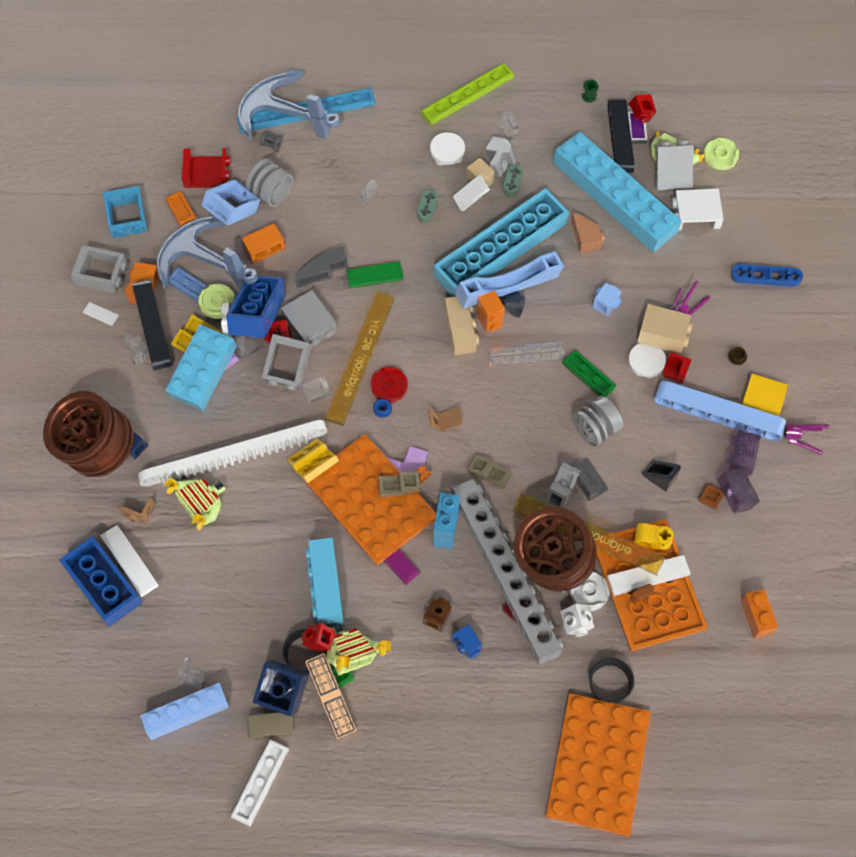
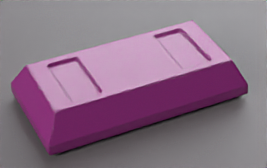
(402, 566)

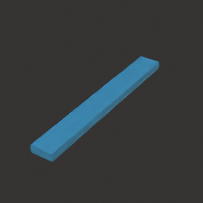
(331, 104)

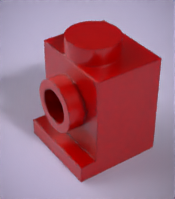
(643, 107)
(284, 328)
(312, 637)

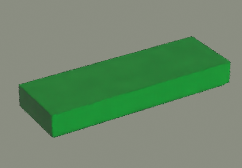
(374, 275)
(589, 374)

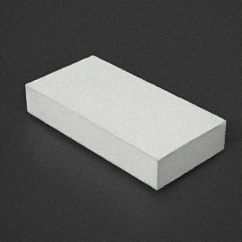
(471, 193)

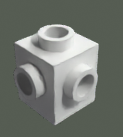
(577, 620)

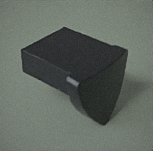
(513, 303)

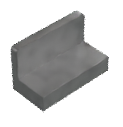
(589, 480)

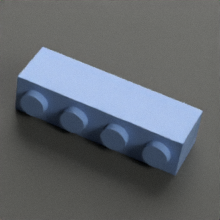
(184, 711)

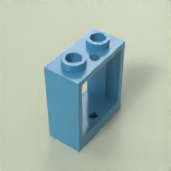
(130, 196)
(446, 521)

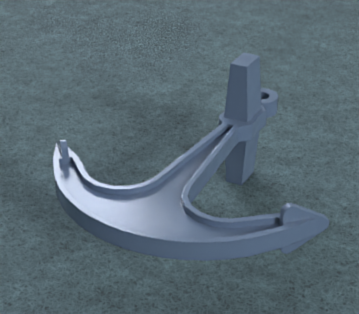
(261, 98)
(184, 243)

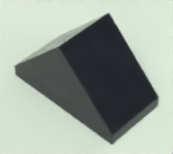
(662, 473)

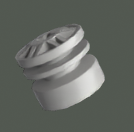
(269, 182)
(598, 420)

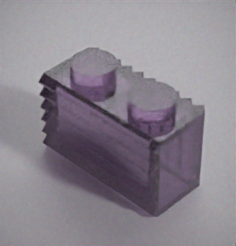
(744, 451)
(738, 490)

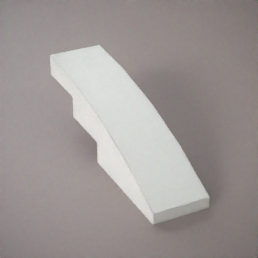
(129, 560)

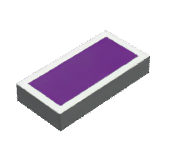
(637, 130)

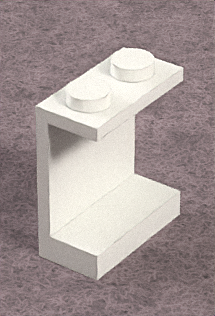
(698, 206)

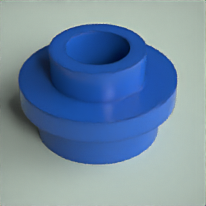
(379, 404)

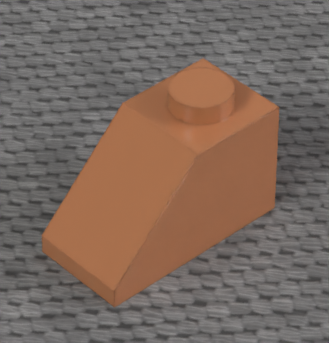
(586, 234)

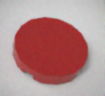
(389, 384)

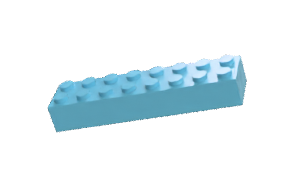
(616, 191)
(502, 241)

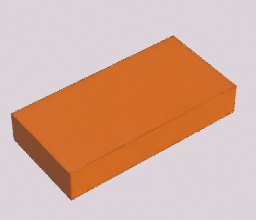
(180, 208)

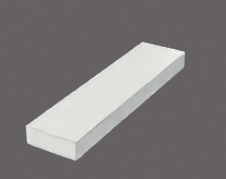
(637, 577)
(259, 783)

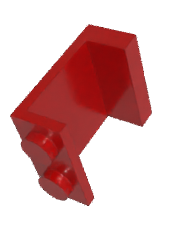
(205, 170)

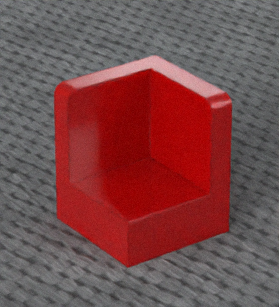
(676, 367)

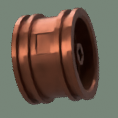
(88, 434)
(555, 549)

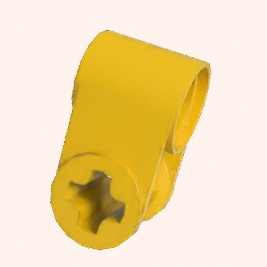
(651, 536)

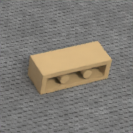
(461, 327)

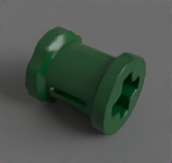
(590, 91)

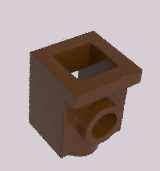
(436, 620)

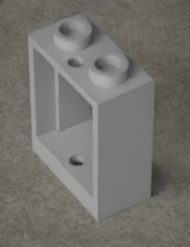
(83, 261)
(306, 349)

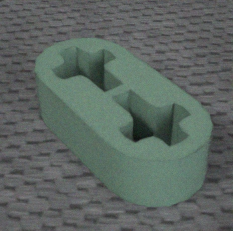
(510, 180)
(424, 205)

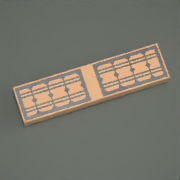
(330, 696)

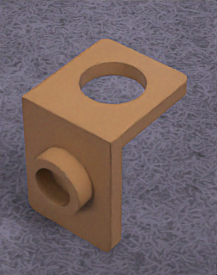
(445, 420)
(134, 516)

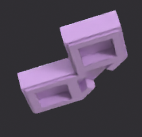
(414, 459)

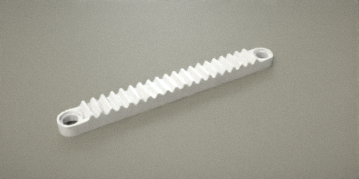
(233, 453)

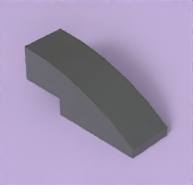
(322, 267)

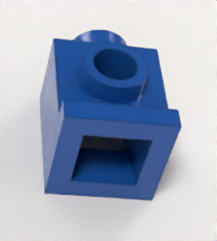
(467, 642)

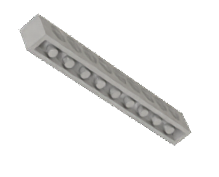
(541, 651)

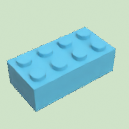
(201, 367)
(324, 577)

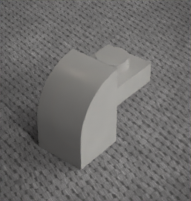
(500, 154)
(563, 486)

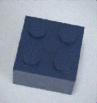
(280, 687)

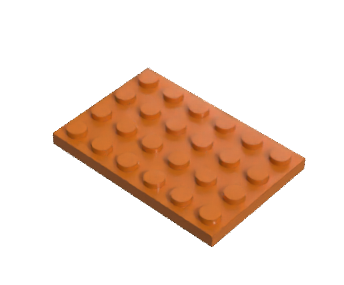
(353, 498)
(664, 616)
(598, 765)

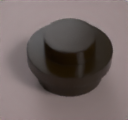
(737, 356)

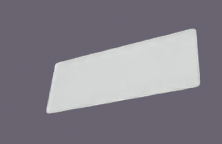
(100, 313)

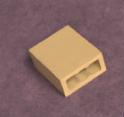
(665, 329)

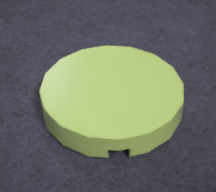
(721, 154)
(212, 299)

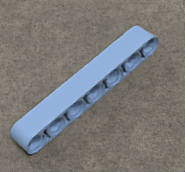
(720, 410)

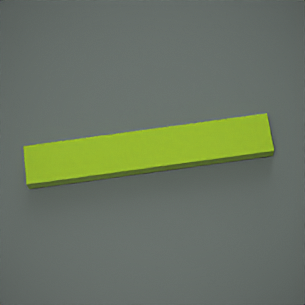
(467, 94)

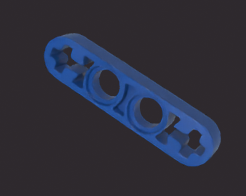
(766, 272)

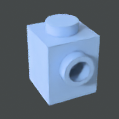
(607, 299)

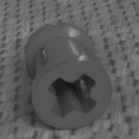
(271, 141)

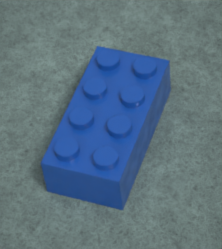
(256, 307)
(100, 581)

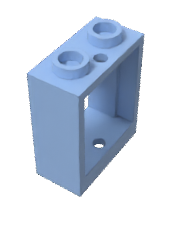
(215, 202)

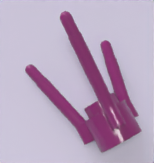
(682, 306)
(795, 432)

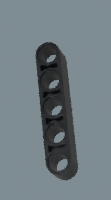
(620, 134)
(152, 325)

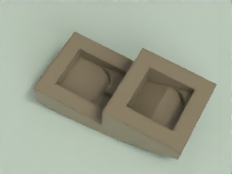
(489, 472)
(398, 485)
(269, 724)

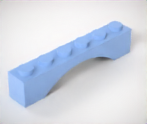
(536, 272)

